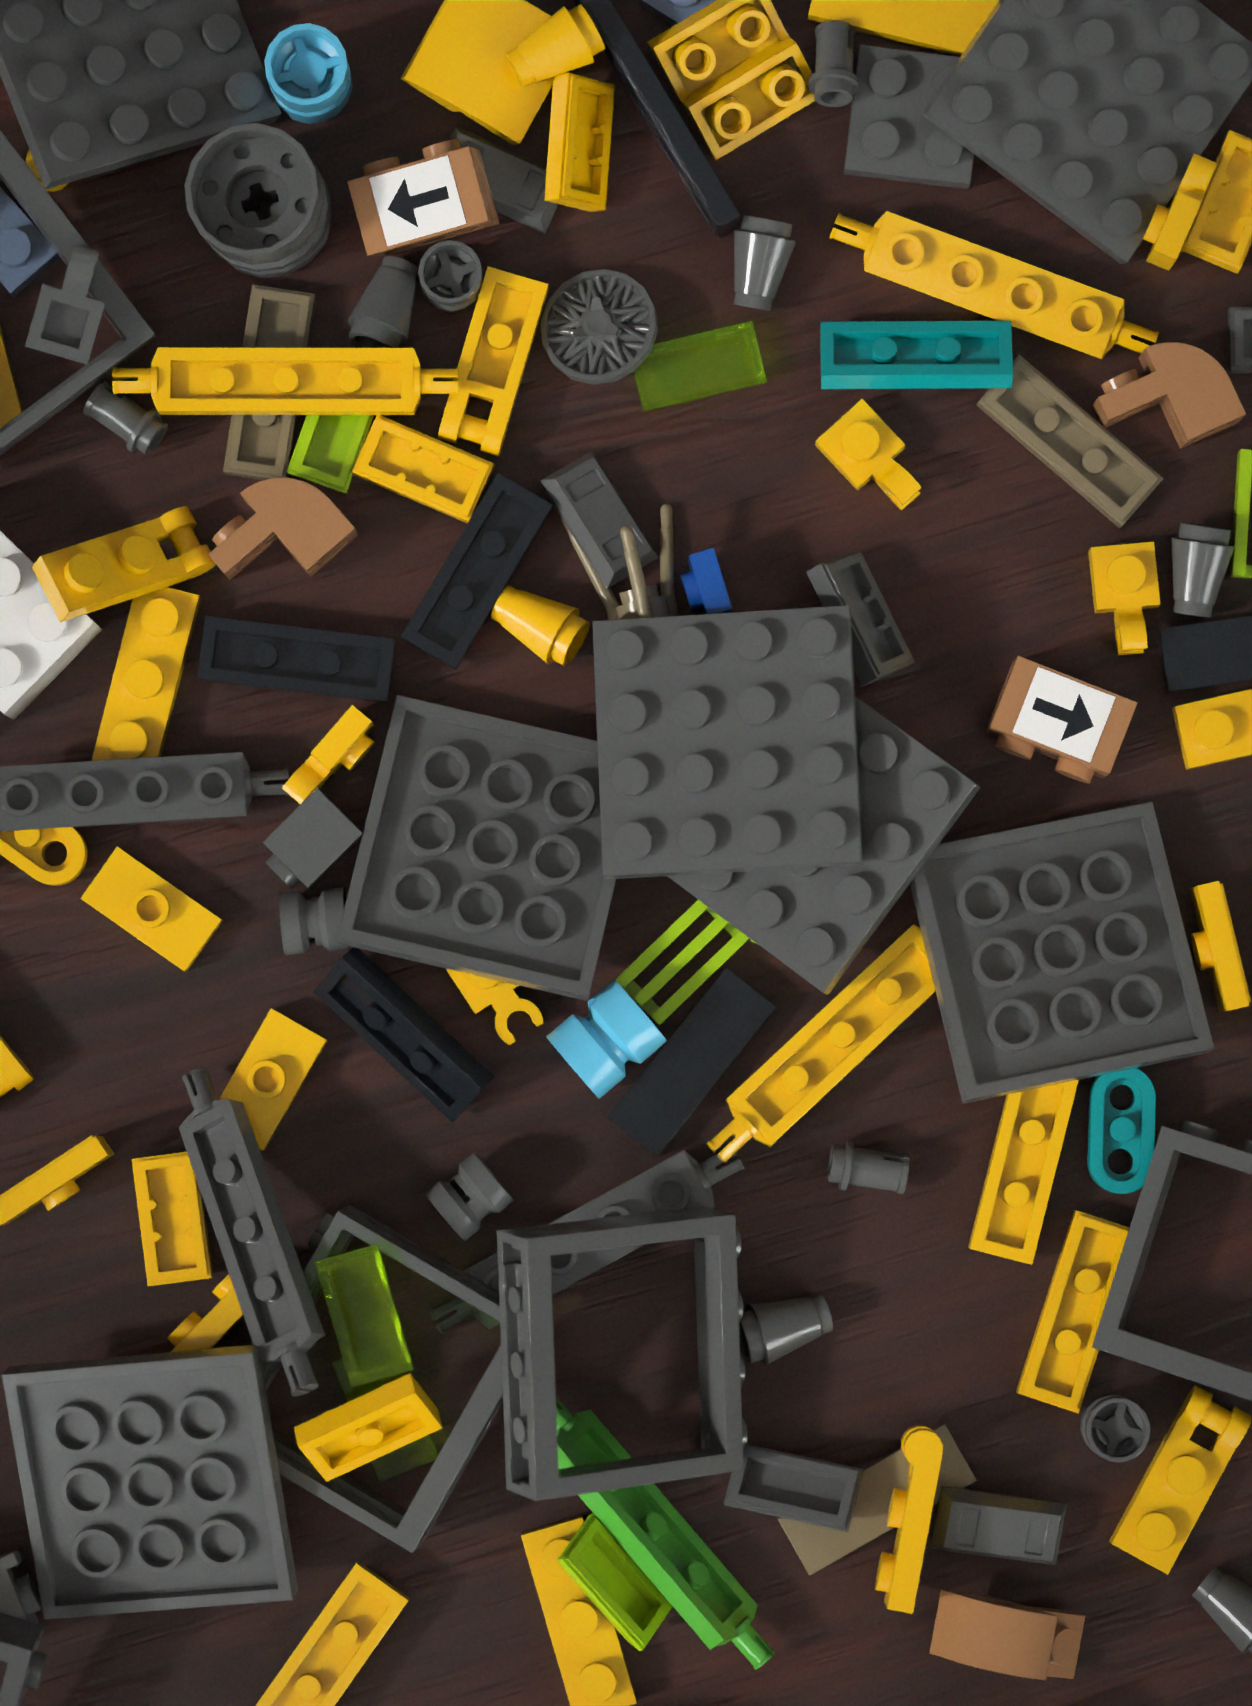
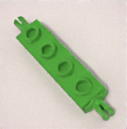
(663, 1543)

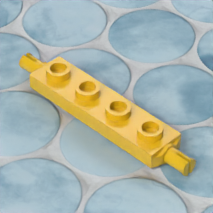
(993, 284)
(286, 381)
(829, 1046)

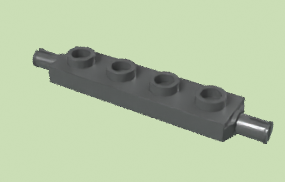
(131, 791)
(666, 1186)
(251, 1231)

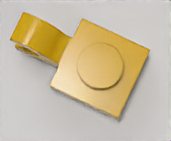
(865, 450)
(1125, 583)

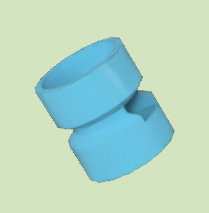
(308, 73)
(606, 1038)

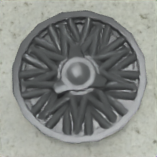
(599, 326)

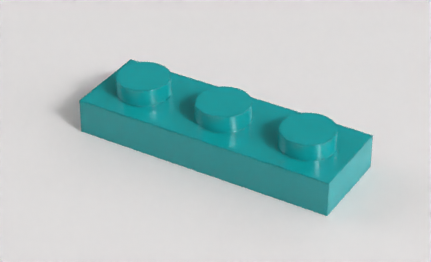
(916, 355)

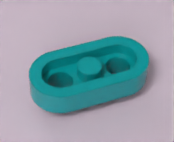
(1121, 1129)

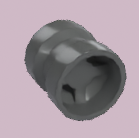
(447, 265)
(311, 920)
(477, 1183)
(1124, 1433)

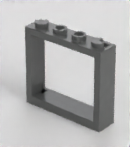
(118, 309)
(1111, 1333)
(530, 1362)
(402, 1526)

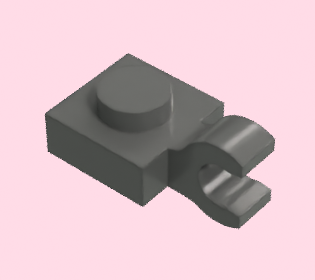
(65, 316)

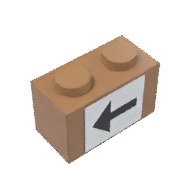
(423, 199)
(1060, 719)

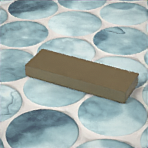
(1071, 443)
(263, 444)
(822, 1546)

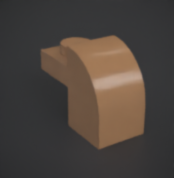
(1186, 384)
(287, 512)
(1006, 1636)

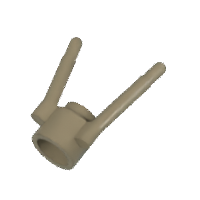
(642, 600)

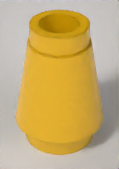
(557, 46)
(541, 624)

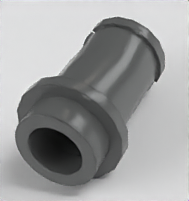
(833, 76)
(126, 419)
(867, 1168)

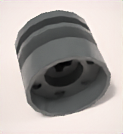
(224, 195)

